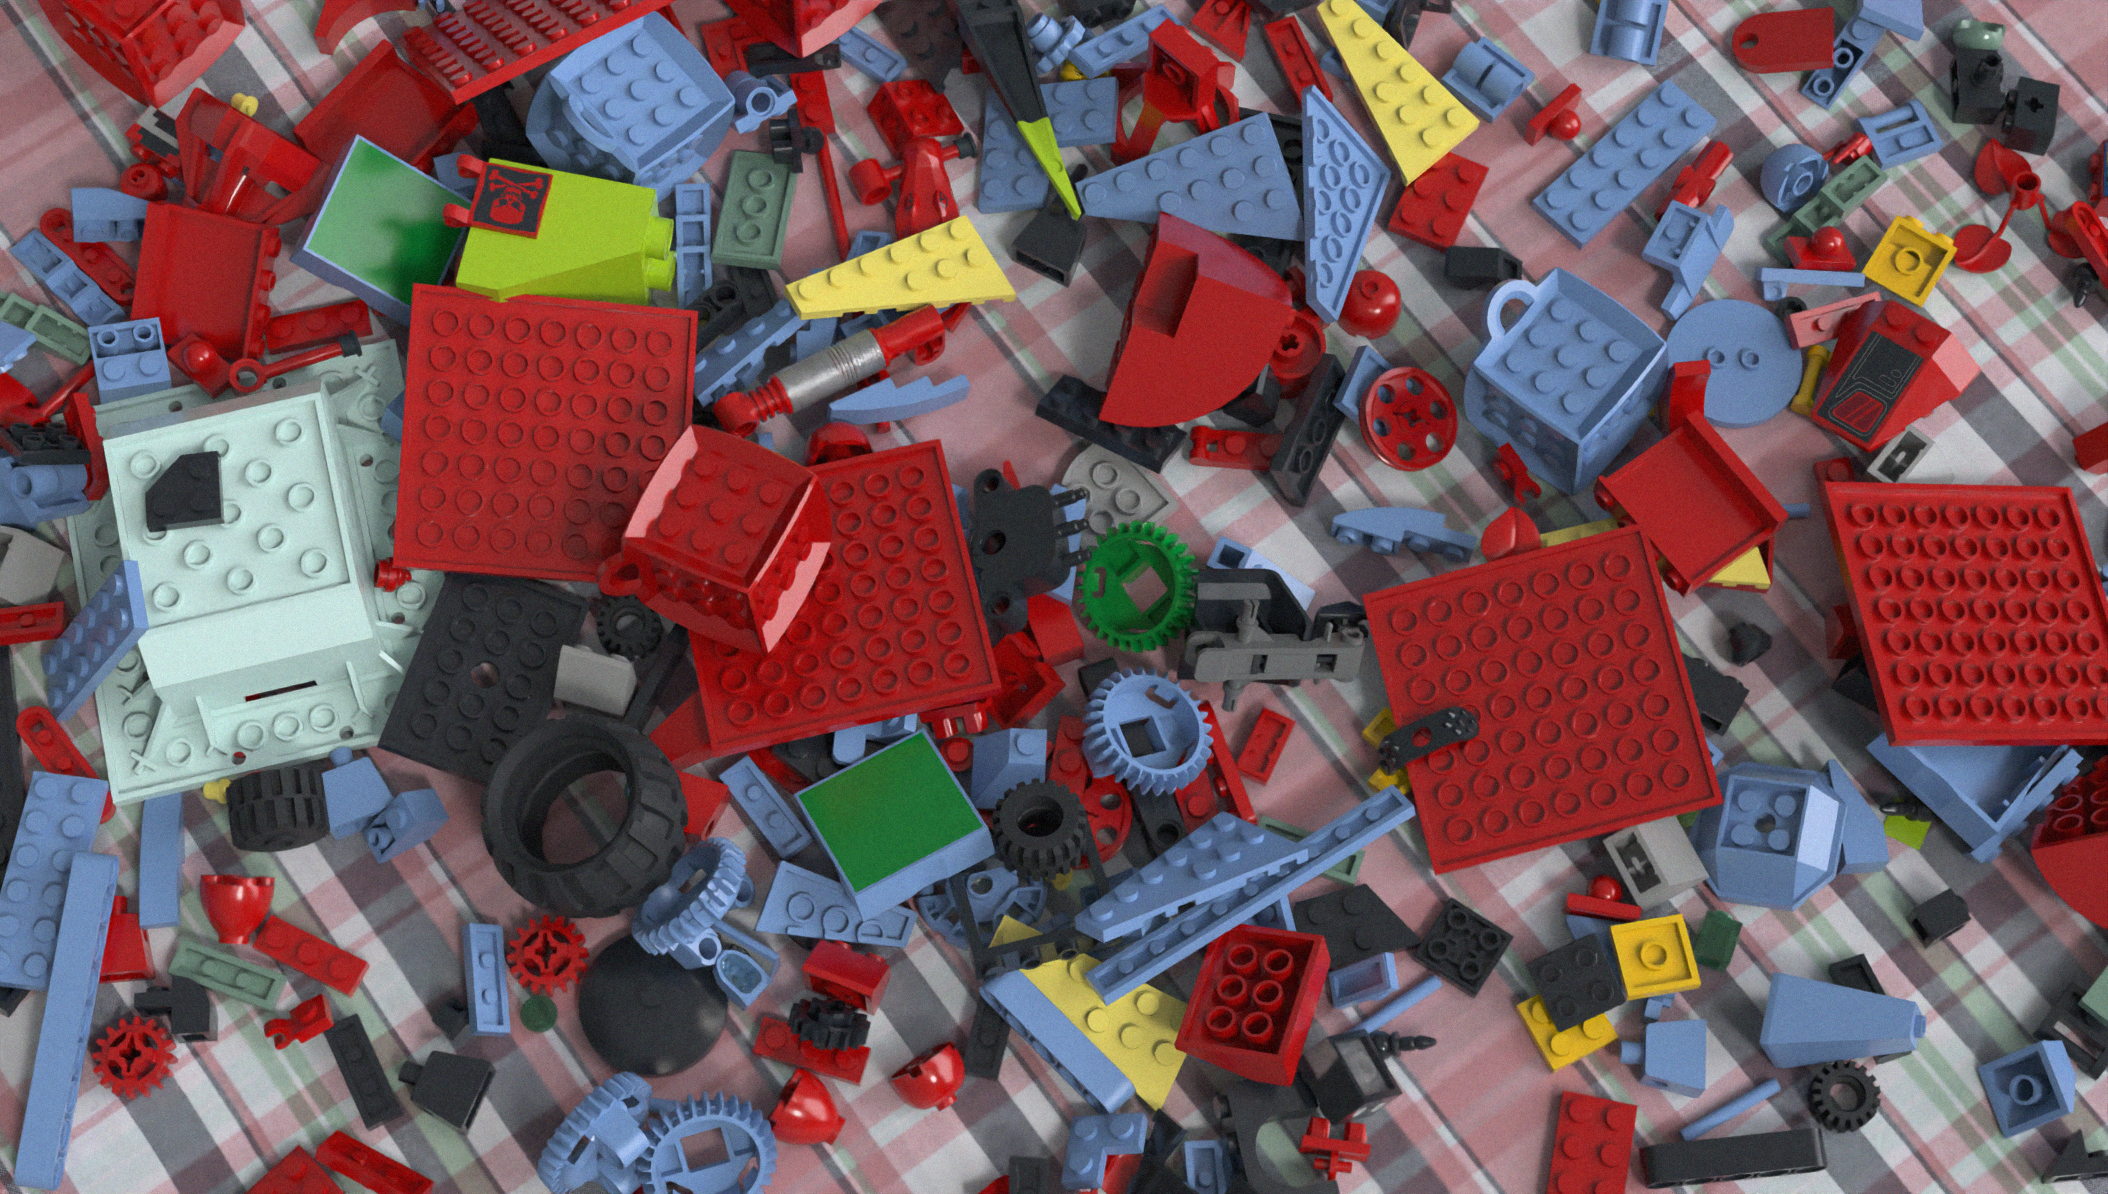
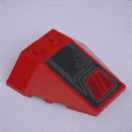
(1888, 374)

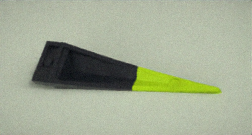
(1001, 47)

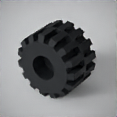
(277, 810)

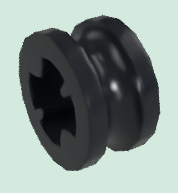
(1793, 303)

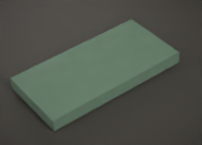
(754, 212)

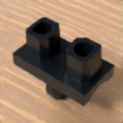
(790, 141)

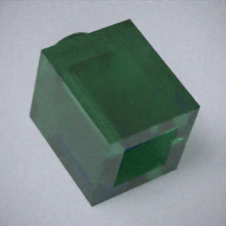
(1716, 940)

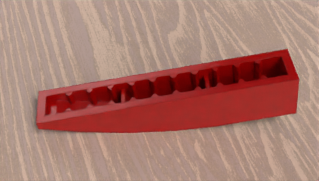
(1049, 620)

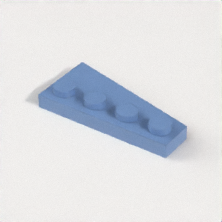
(2037, 798)
(821, 909)

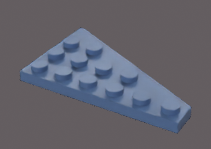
(1217, 181)
(1341, 200)

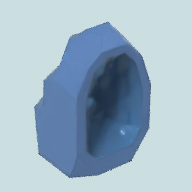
(740, 977)

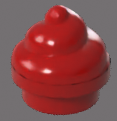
(388, 577)

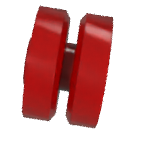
(1297, 355)

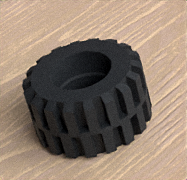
(1035, 805)

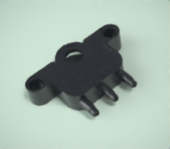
(1025, 545)

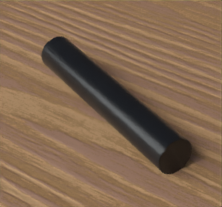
(1077, 175)

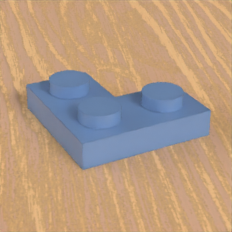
(1095, 1138)

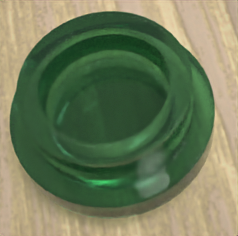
(539, 1014)

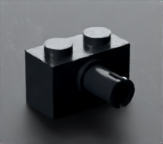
(1976, 86)

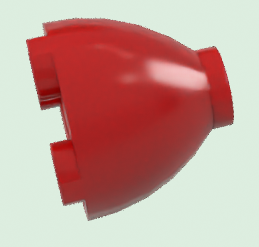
(235, 904)
(805, 1112)

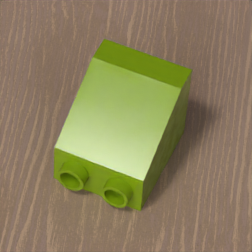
(592, 245)

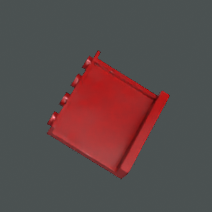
(389, 107)
(206, 277)
(1695, 502)

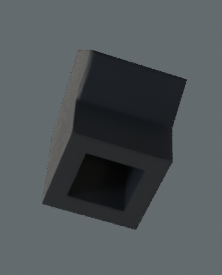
(451, 1017)

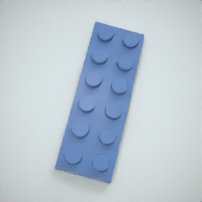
(1623, 164)
(95, 641)
(55, 823)

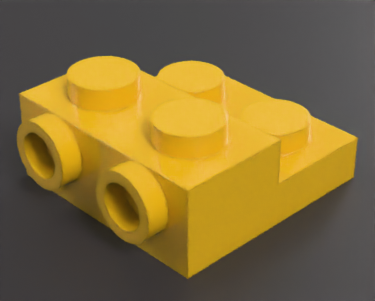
(1910, 260)

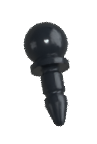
(2084, 283)
(1911, 808)
(1393, 1044)

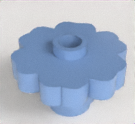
(1052, 40)

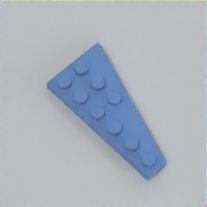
(1196, 869)

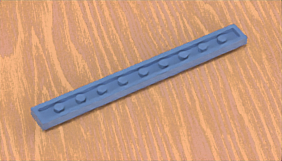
(1217, 916)

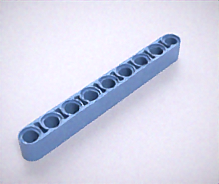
(66, 1021)

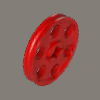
(1397, 426)
(1100, 818)

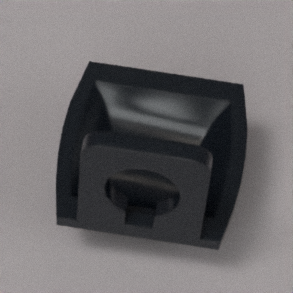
(1406, 17)

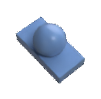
(1364, 981)

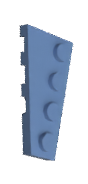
(743, 348)

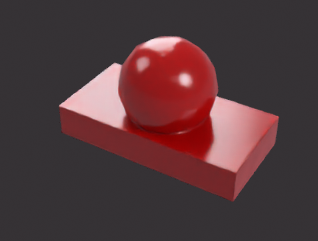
(1556, 118)
(1822, 251)
(201, 365)
(1601, 902)

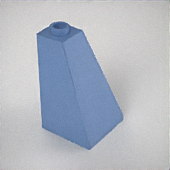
(1830, 1023)

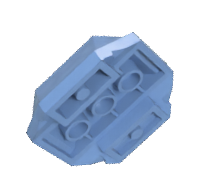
(1775, 866)

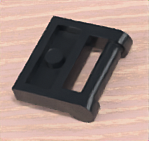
(2083, 1024)

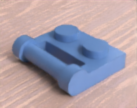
(1904, 142)

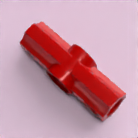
(1698, 180)

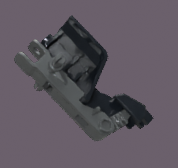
(1255, 630)

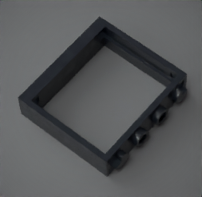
(1036, 950)

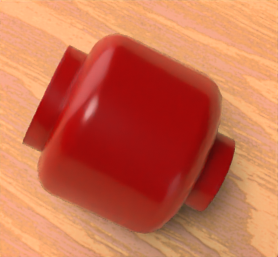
(144, 182)

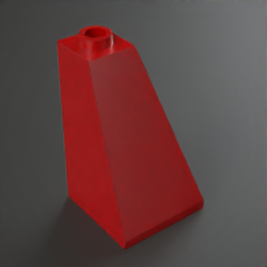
(685, 734)

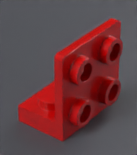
(911, 111)

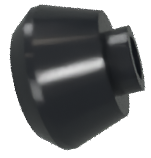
(1747, 643)

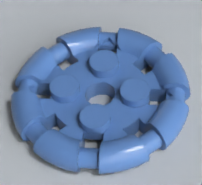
(985, 908)

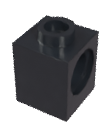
(1939, 918)

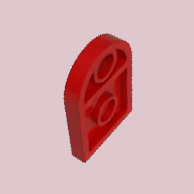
(1786, 41)

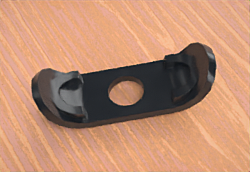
(1446, 727)

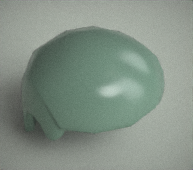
(1978, 35)

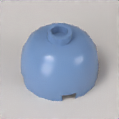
(1792, 175)

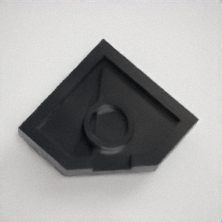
(187, 494)

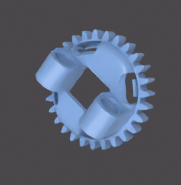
(1170, 732)
(683, 921)
(613, 1123)
(744, 1137)

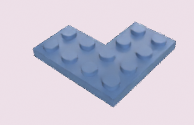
(1010, 172)

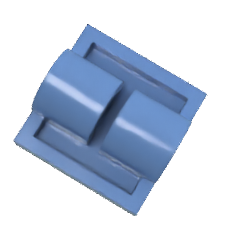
(1629, 30)
(1486, 79)
(757, 99)
(46, 490)

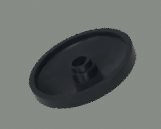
(650, 1010)

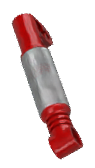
(830, 370)

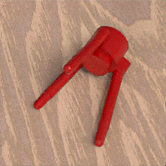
(1850, 149)

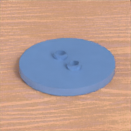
(1748, 356)

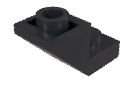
(1477, 265)

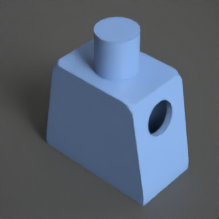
(353, 793)
(1670, 1056)

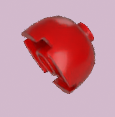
(1371, 305)
(835, 442)
(930, 1078)

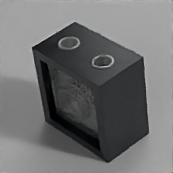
(1348, 1077)

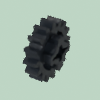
(829, 1023)

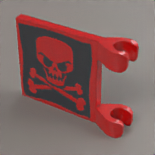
(504, 200)

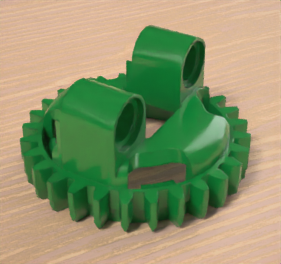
(1124, 561)

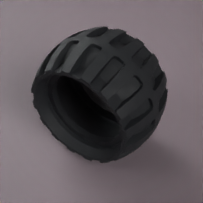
(534, 776)

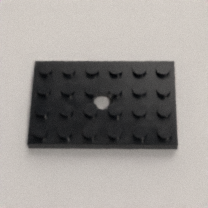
(479, 620)

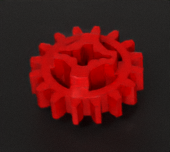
(533, 955)
(124, 1046)

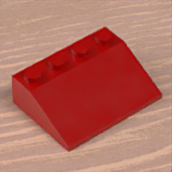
(1255, 1001)

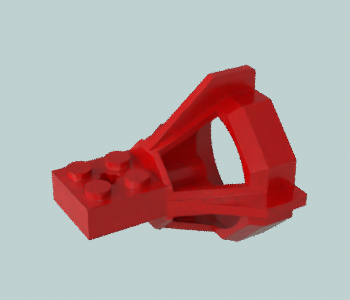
(1176, 86)
(248, 143)

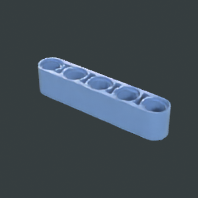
(1058, 1041)

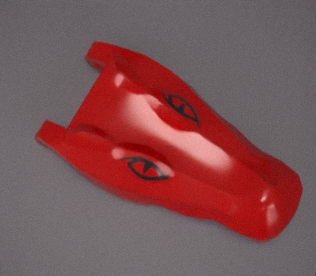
(924, 189)

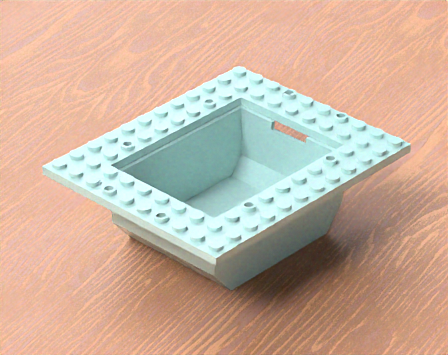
(268, 593)

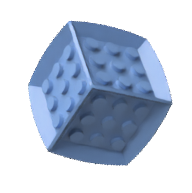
(631, 108)
(1563, 377)

